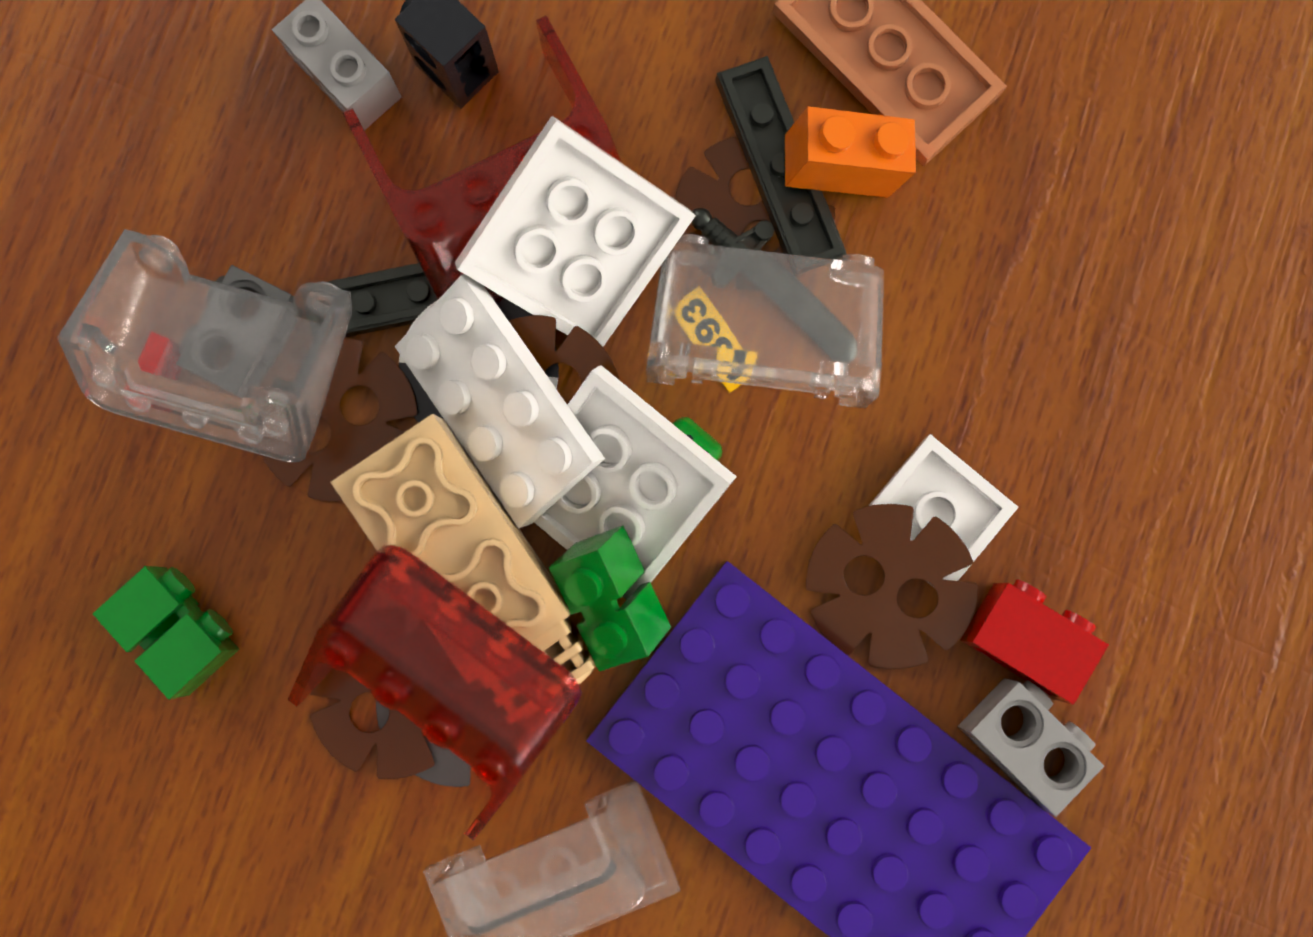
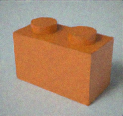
(849, 152)

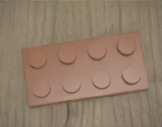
(897, 63)

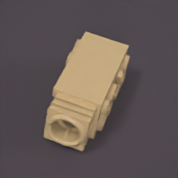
(440, 508)

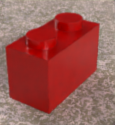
(1035, 640)

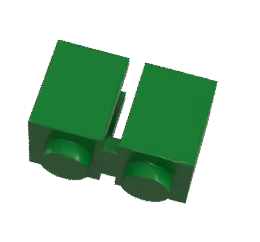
(591, 580)
(164, 619)

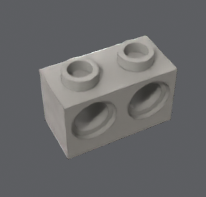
(337, 61)
(1024, 753)

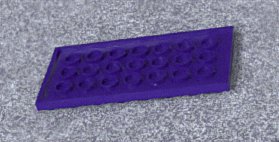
(830, 779)

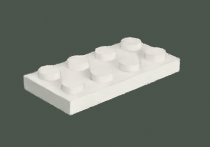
(498, 401)

